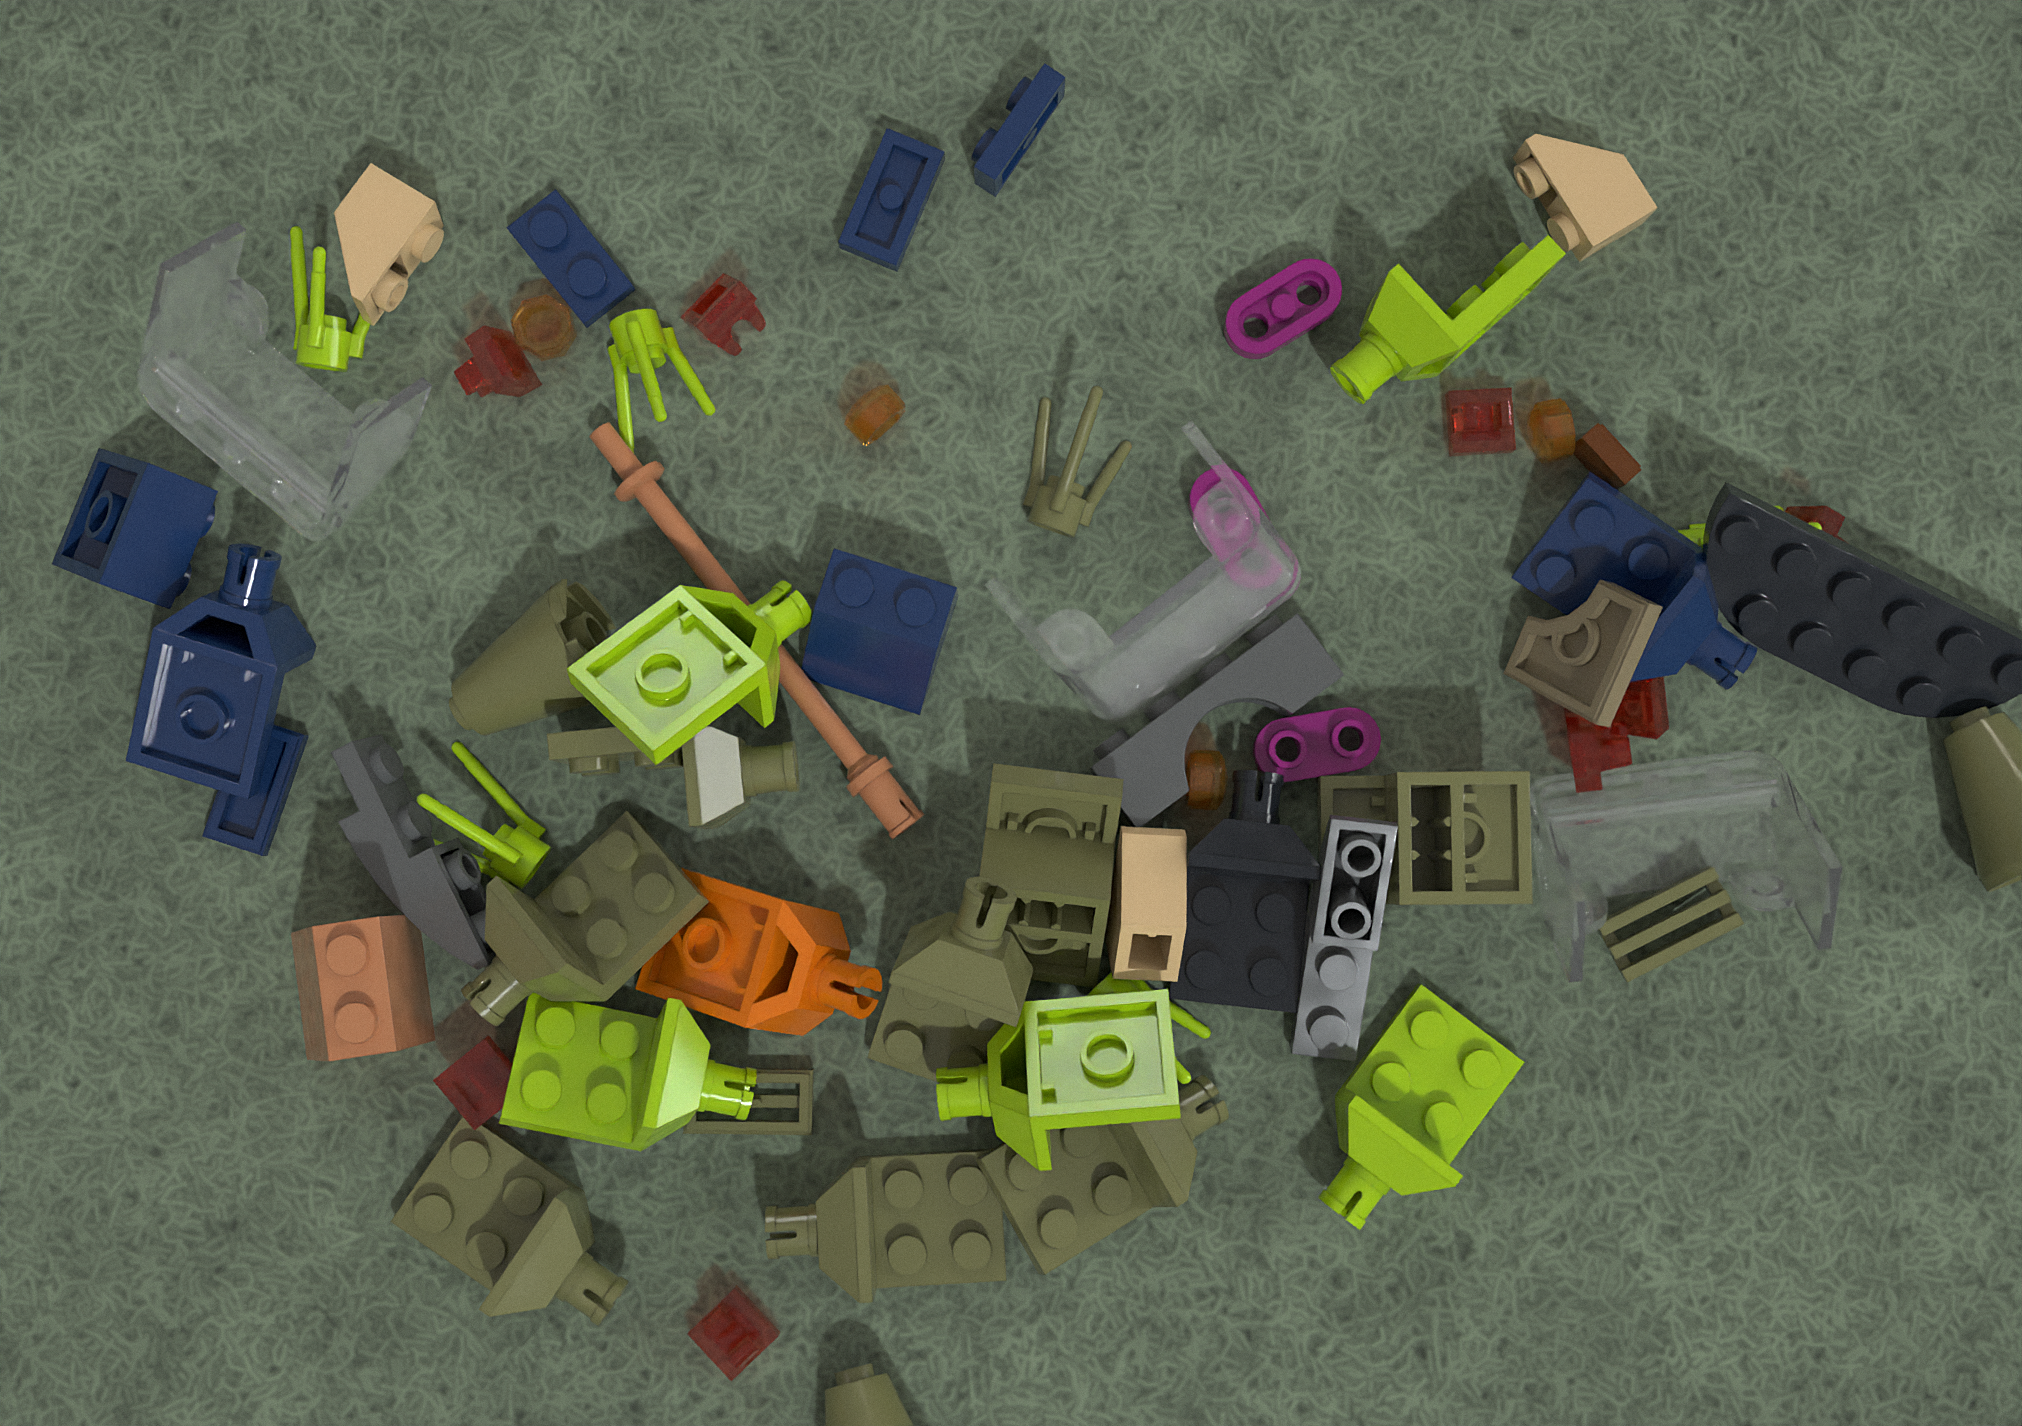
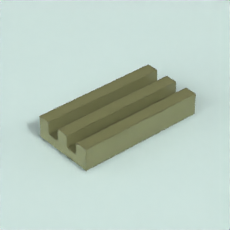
(1718, 900)
(803, 1101)

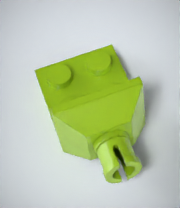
(1416, 340)
(690, 664)
(1068, 1069)
(616, 1074)
(1414, 1104)

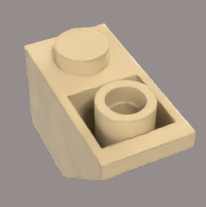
(1584, 190)
(383, 238)
(1148, 904)

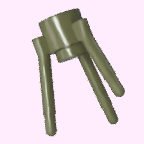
(1060, 502)

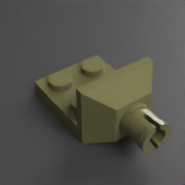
(718, 767)
(586, 927)
(953, 986)
(1100, 1177)
(898, 1224)
(509, 1226)

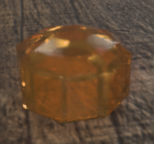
(543, 327)
(874, 414)
(1551, 430)
(1206, 780)

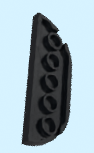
(1854, 615)

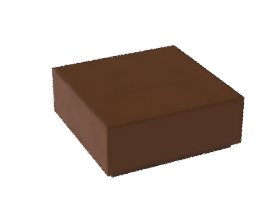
(1606, 457)

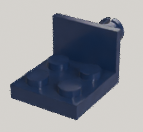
(1617, 541)
(219, 679)

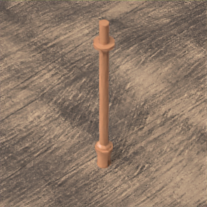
(866, 772)

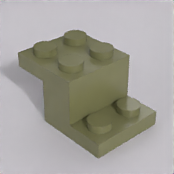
(1456, 836)
(1054, 846)

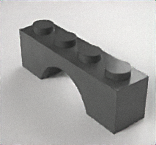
(1278, 672)

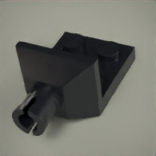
(1247, 905)

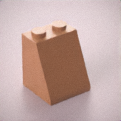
(362, 987)

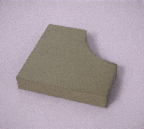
(1586, 655)

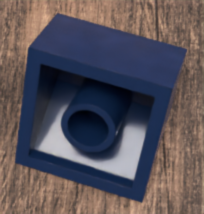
(136, 528)
(878, 631)

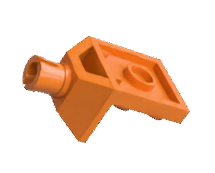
(760, 962)

